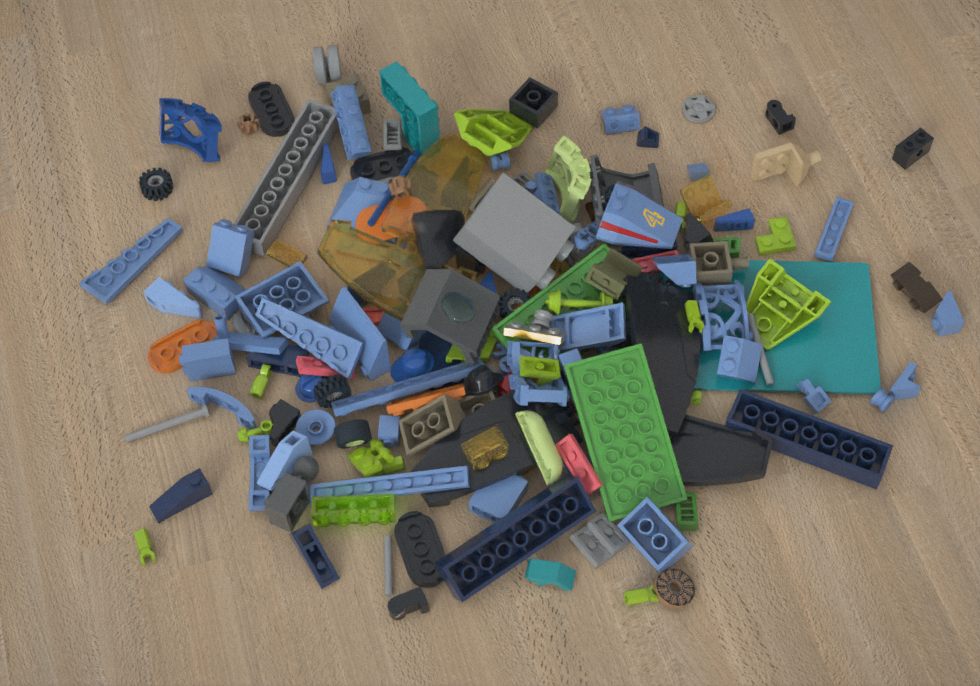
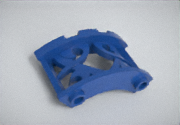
(208, 124)

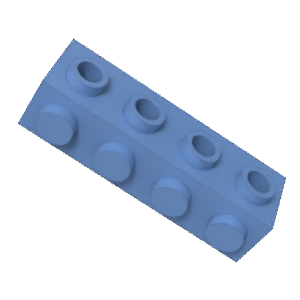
(350, 122)

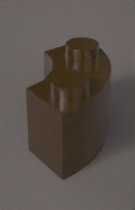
(921, 294)

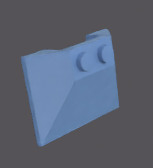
(357, 196)

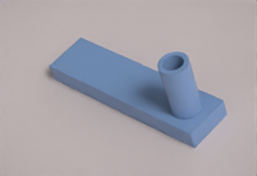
(249, 342)

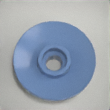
(316, 420)

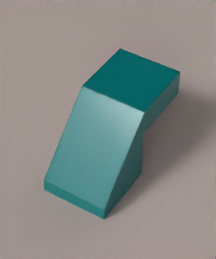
(546, 572)

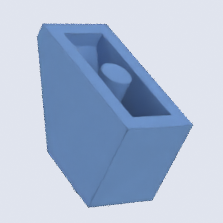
(947, 317)

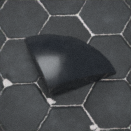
(435, 235)

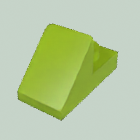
(539, 369)

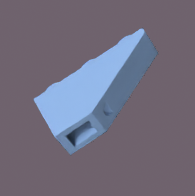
(167, 299)
(283, 459)

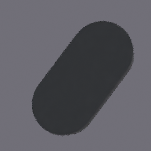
(271, 109)
(381, 164)
(419, 548)

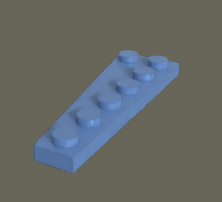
(124, 269)
(326, 343)

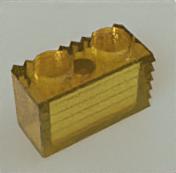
(485, 447)

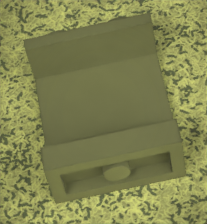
(611, 272)

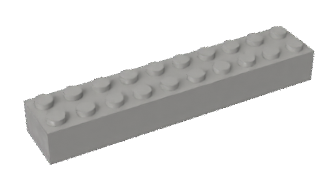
(288, 174)

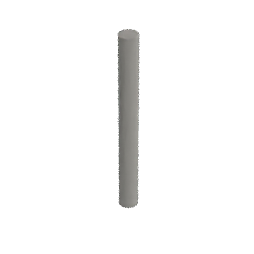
(763, 360)

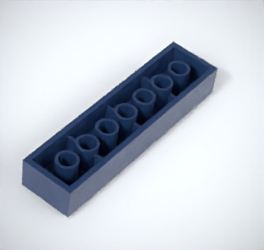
(812, 439)
(515, 537)

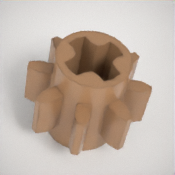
(248, 123)
(400, 187)

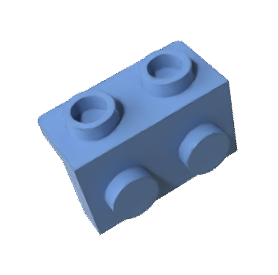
(620, 119)

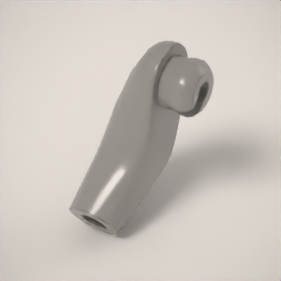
(239, 326)

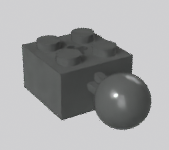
(291, 494)

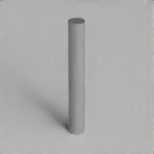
(388, 566)

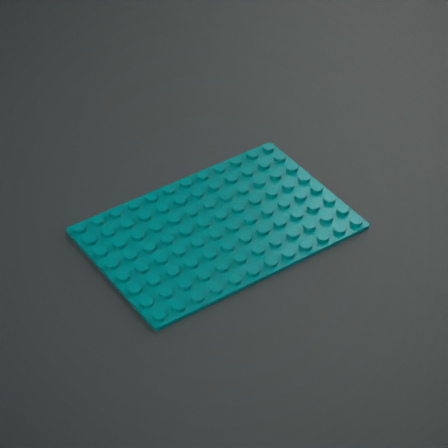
(831, 352)

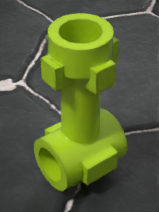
(265, 428)

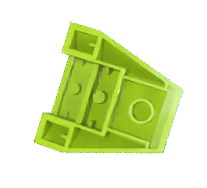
(491, 129)
(782, 305)

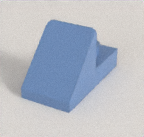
(904, 386)

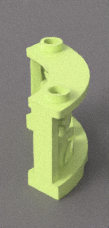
(570, 177)

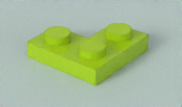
(779, 240)

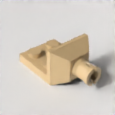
(784, 158)

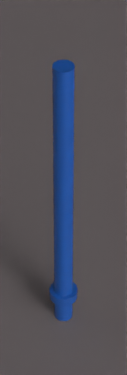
(412, 159)

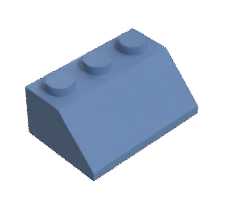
(214, 290)

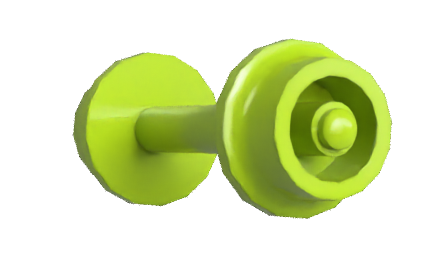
(554, 302)

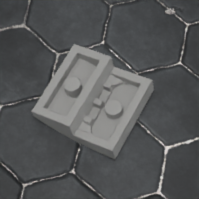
(599, 540)

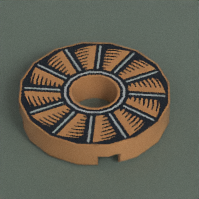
(681, 580)

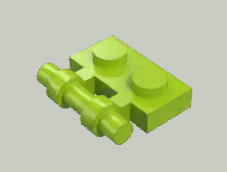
(366, 461)

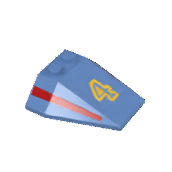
(637, 220)

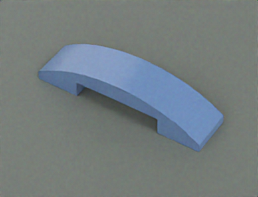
(205, 395)
(259, 457)

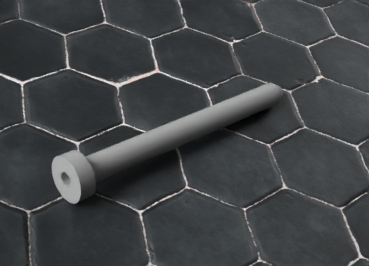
(169, 423)

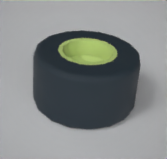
(352, 433)

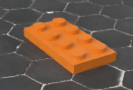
(415, 402)

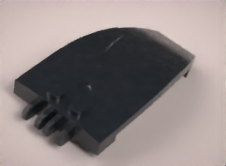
(672, 352)
(498, 412)
(719, 453)

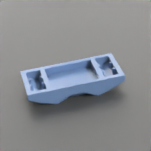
(592, 327)

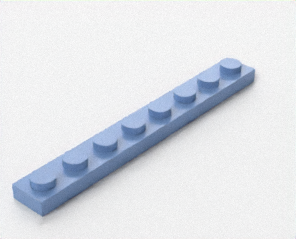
(403, 388)
(397, 484)

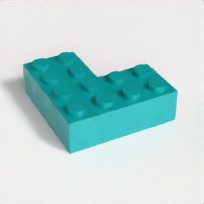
(414, 106)

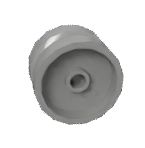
(324, 65)

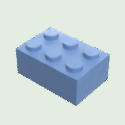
(655, 535)

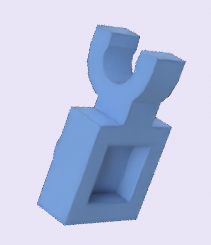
(815, 397)

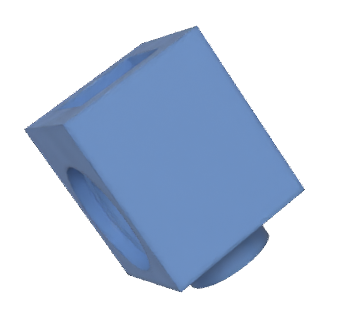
(389, 430)

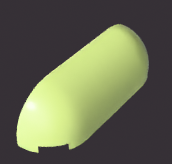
(541, 445)

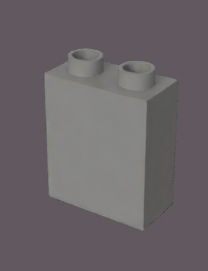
(516, 235)

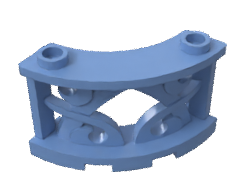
(731, 295)
(526, 389)

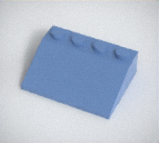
(290, 288)
(353, 321)

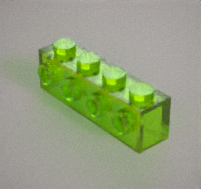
(353, 510)

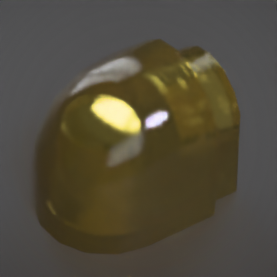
(559, 267)

